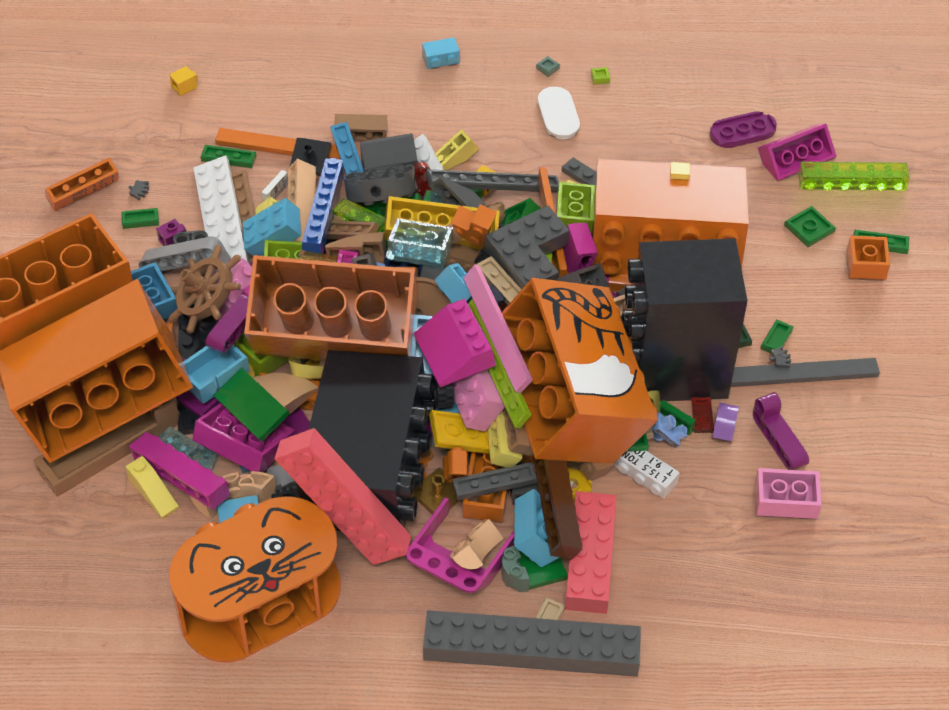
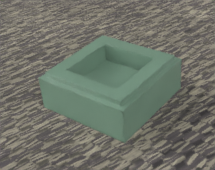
(548, 66)

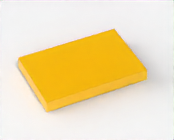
(451, 432)

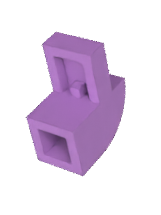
(725, 421)

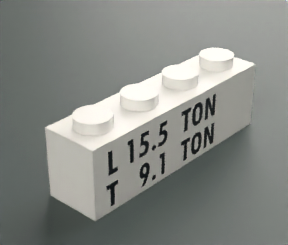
(648, 471)

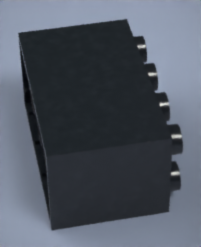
(686, 316)
(376, 421)

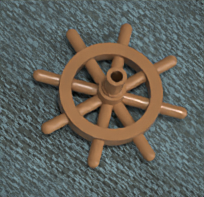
(204, 288)

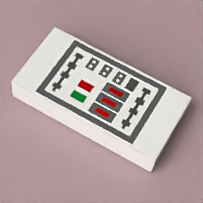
(276, 186)

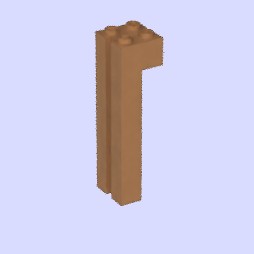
(106, 450)

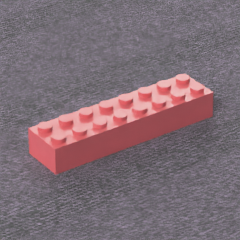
(343, 496)

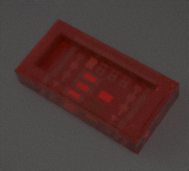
(702, 414)

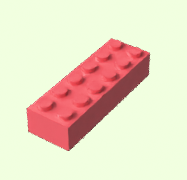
(591, 568)

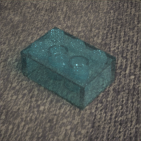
(420, 243)

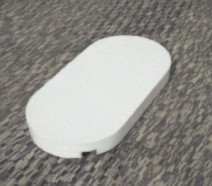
(558, 112)

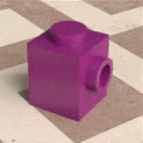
(168, 230)

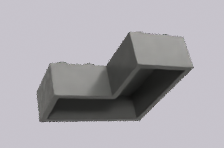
(525, 243)

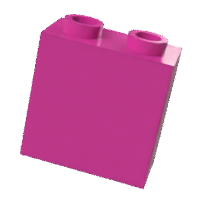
(580, 249)

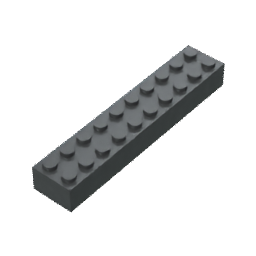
(532, 643)

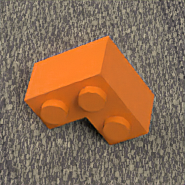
(474, 225)

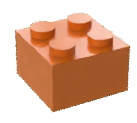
(868, 257)

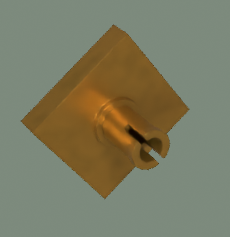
(434, 491)

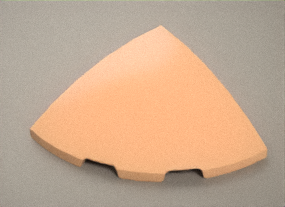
(287, 389)

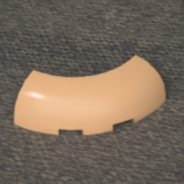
(243, 486)
(480, 542)

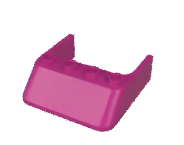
(437, 560)

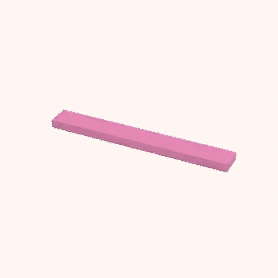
(498, 329)

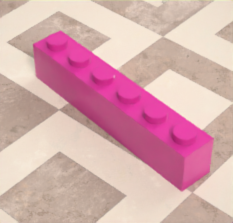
(181, 471)

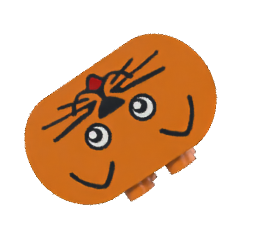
(255, 578)

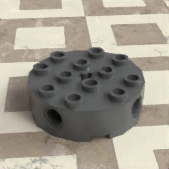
(380, 183)

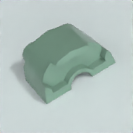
(512, 573)

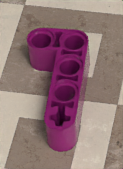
(229, 327)
(778, 433)

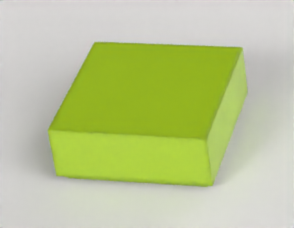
(600, 75)

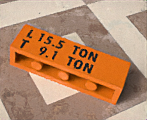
(81, 184)

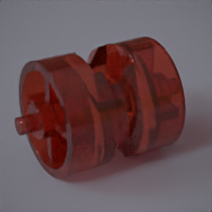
(421, 180)

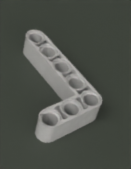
(178, 254)

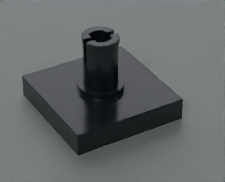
(312, 152)

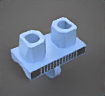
(667, 430)

